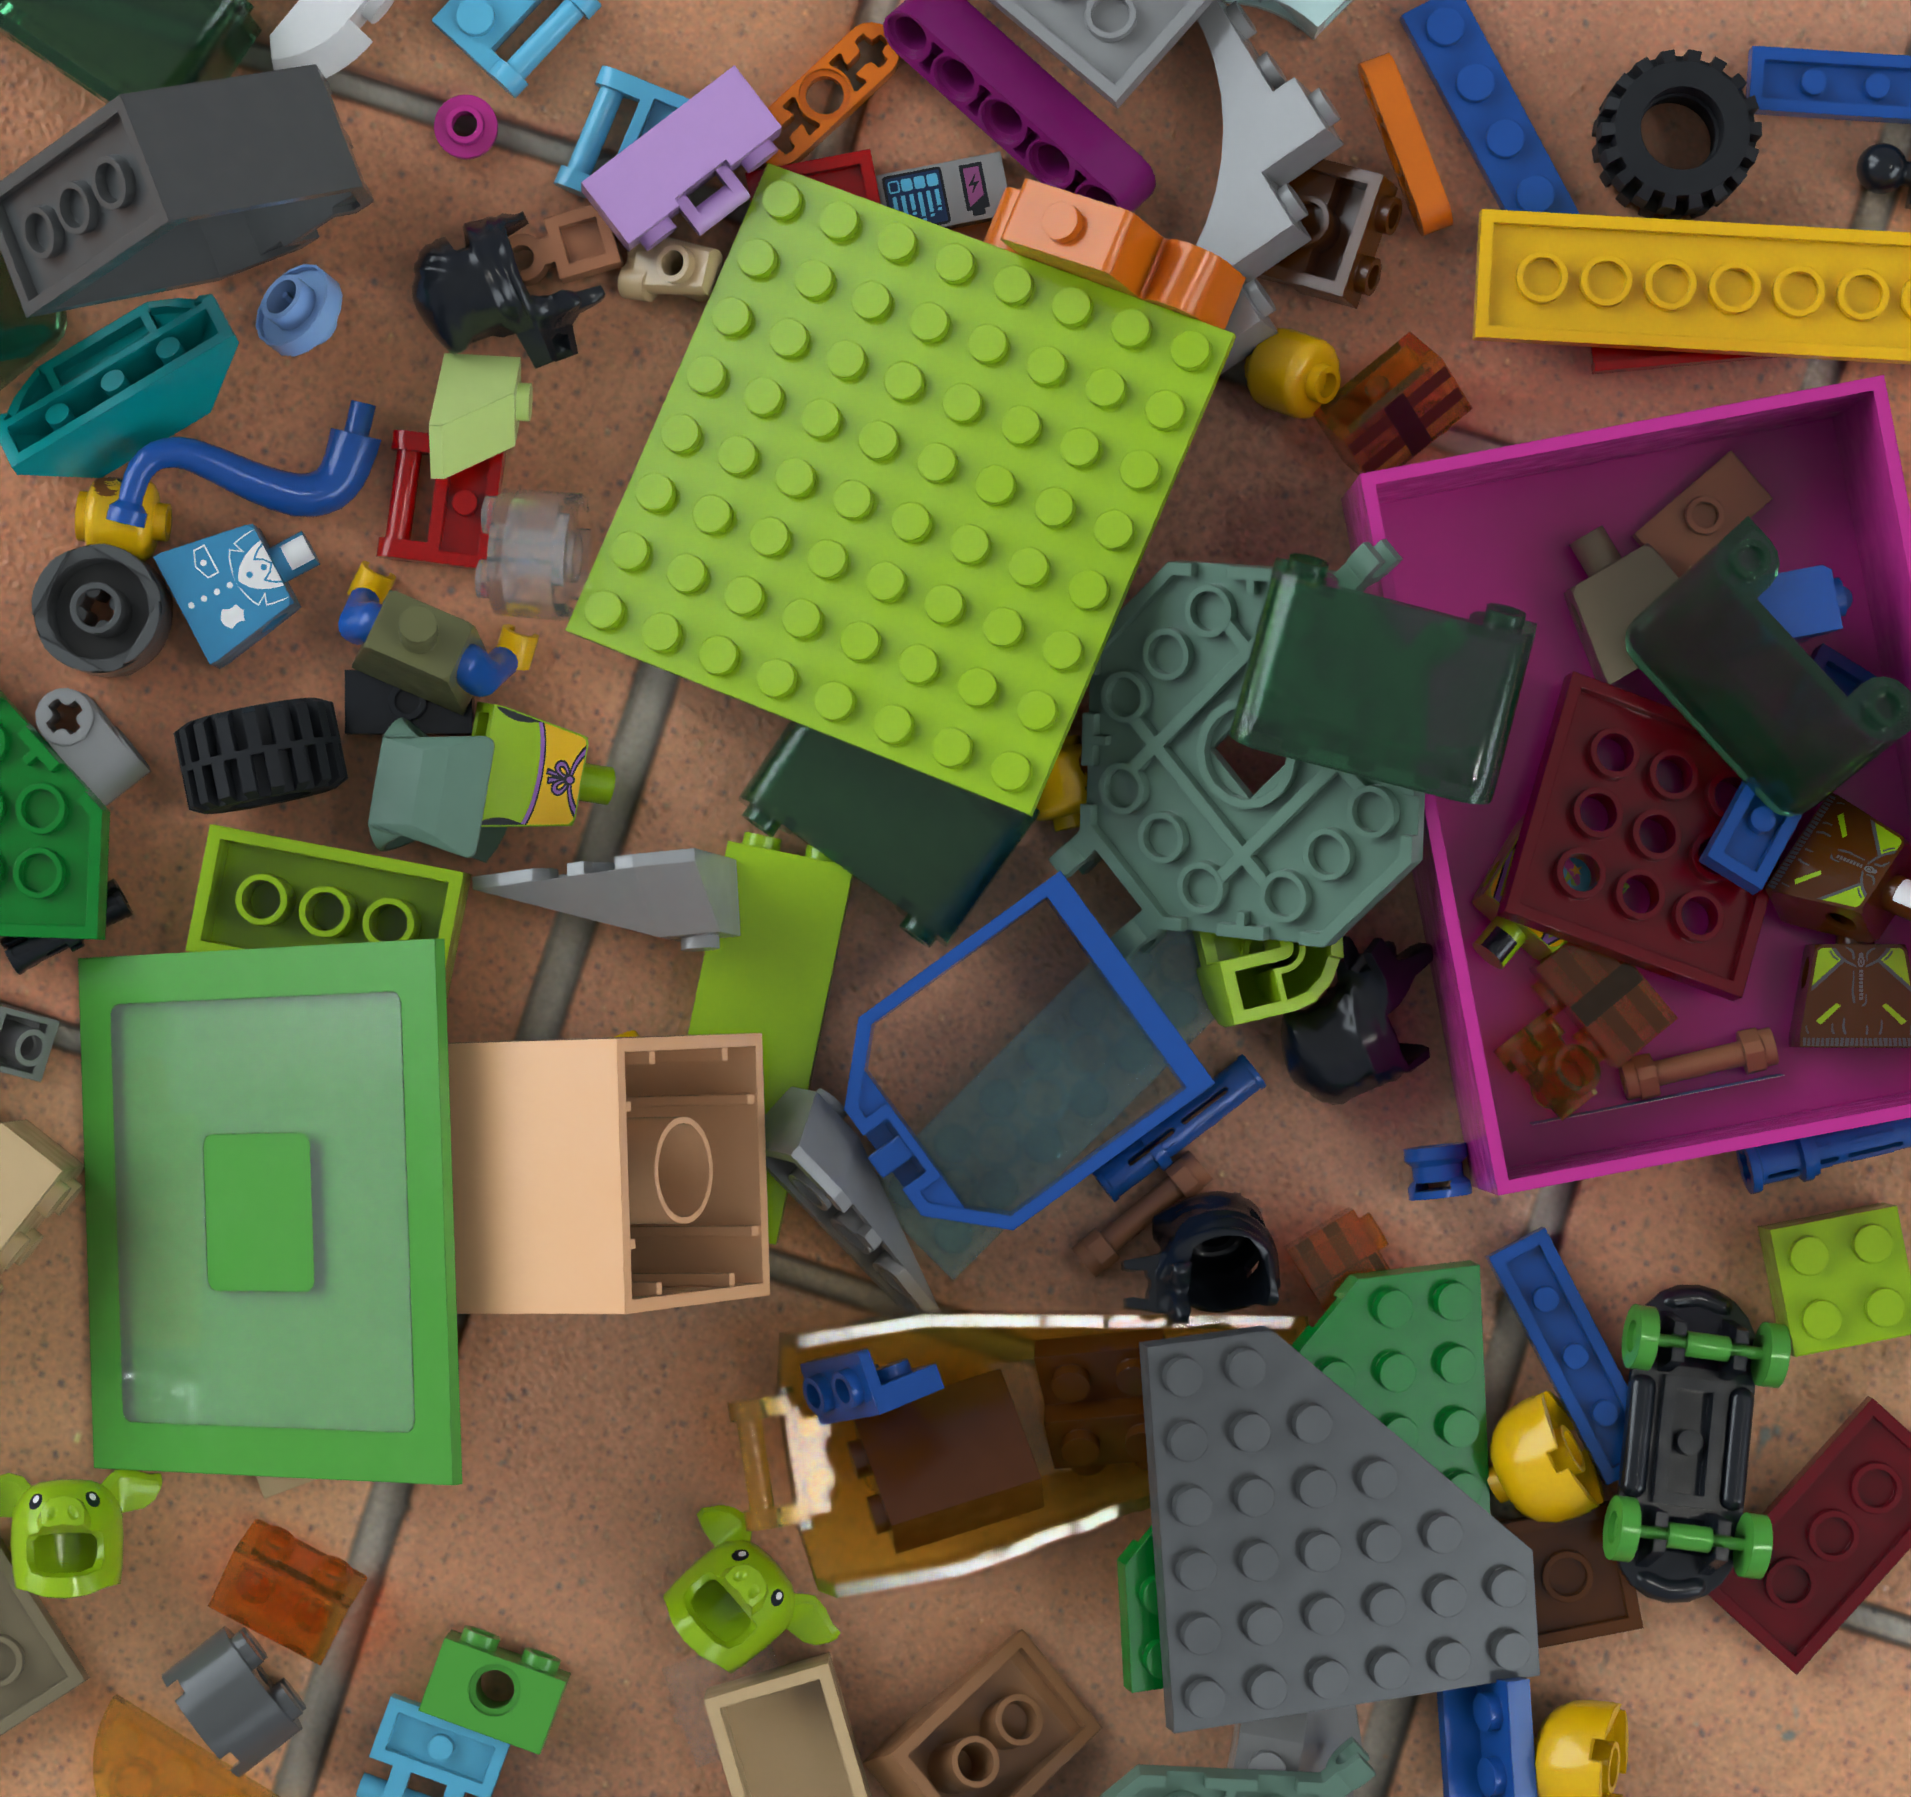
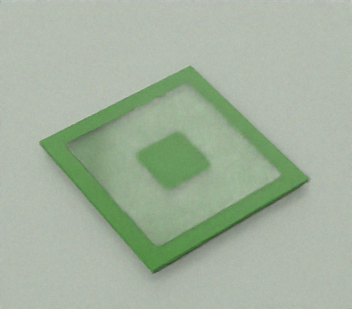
(271, 1212)

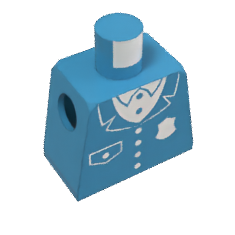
(235, 587)

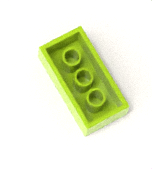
(301, 893)

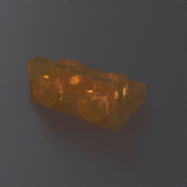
(287, 1590)

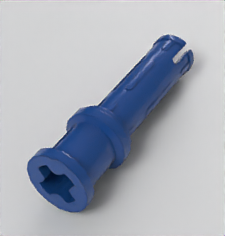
(1810, 1154)

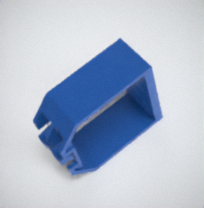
(904, 1154)

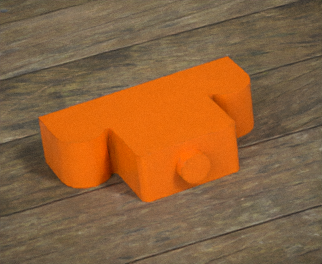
(1114, 251)

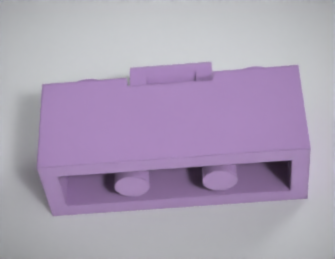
(699, 140)

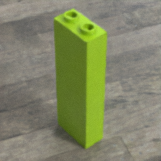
(778, 969)

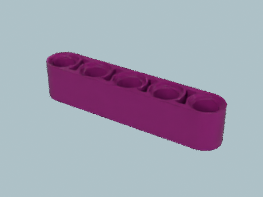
(1017, 102)

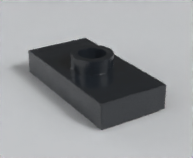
(375, 705)

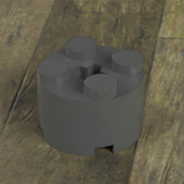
(67, 624)
(234, 1699)

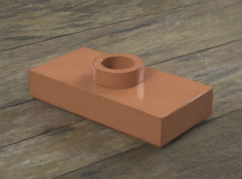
(1703, 513)

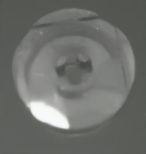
(534, 553)

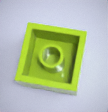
(1839, 1277)

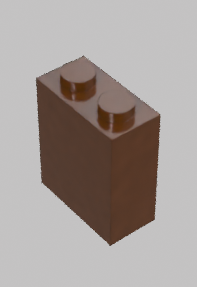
(947, 1463)

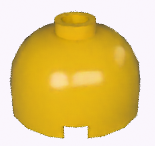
(1541, 1463)
(1581, 1750)

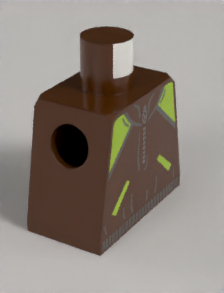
(1844, 874)
(1853, 996)

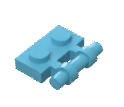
(433, 1750)

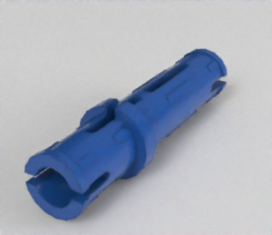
(1238, 1080)

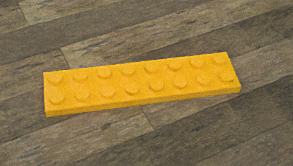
(1693, 286)

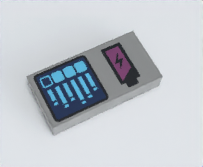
(947, 192)

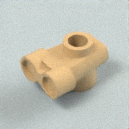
(670, 269)

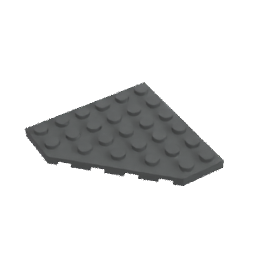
(1311, 1545)

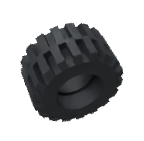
(1709, 94)
(260, 755)

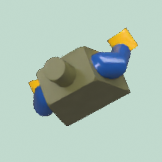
(424, 646)

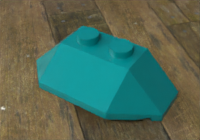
(120, 390)

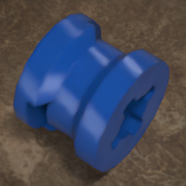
(1434, 1165)

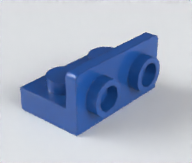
(855, 1388)
(1487, 1740)

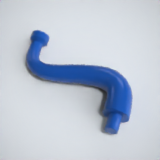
(312, 494)

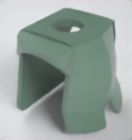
(433, 792)

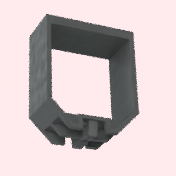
(178, 189)

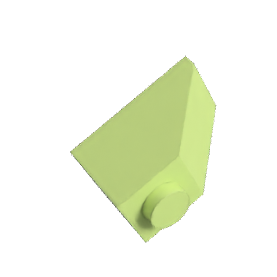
(476, 411)

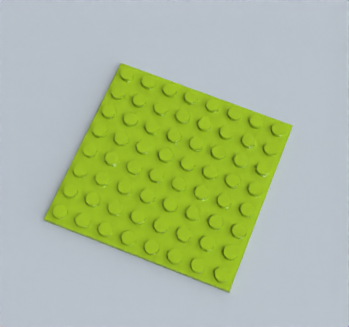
(901, 487)

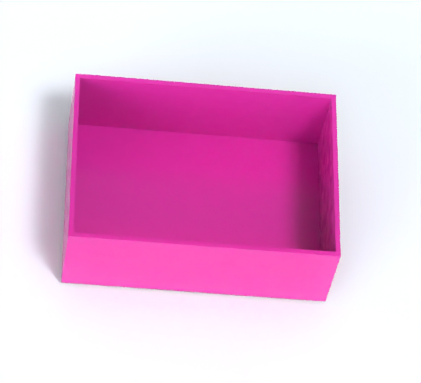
(1501, 534)

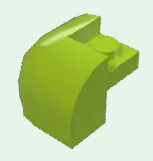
(1261, 978)

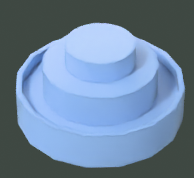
(299, 310)

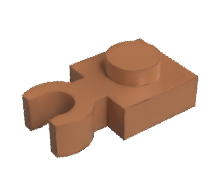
(575, 244)

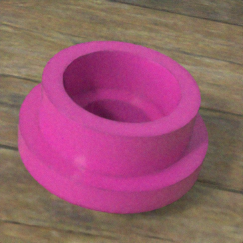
(474, 144)

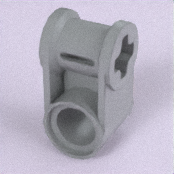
(96, 750)

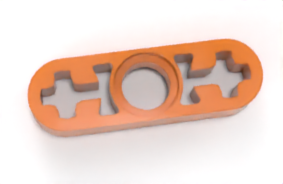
(869, 75)
(1405, 144)

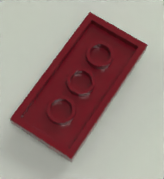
(1832, 1538)

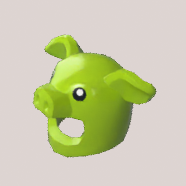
(71, 1530)
(739, 1597)

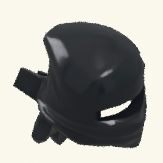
(482, 295)
(1345, 1037)
(1208, 1258)

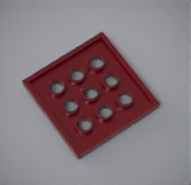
(1554, 831)

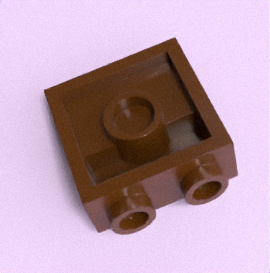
(1346, 222)
(1094, 1399)

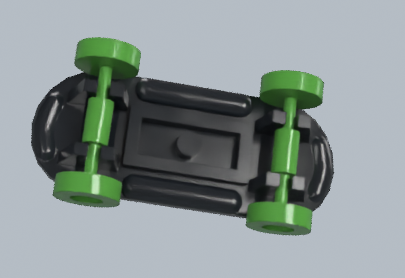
(1688, 1444)

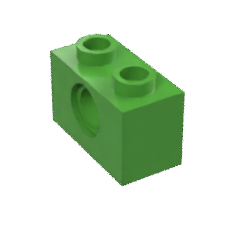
(457, 1694)

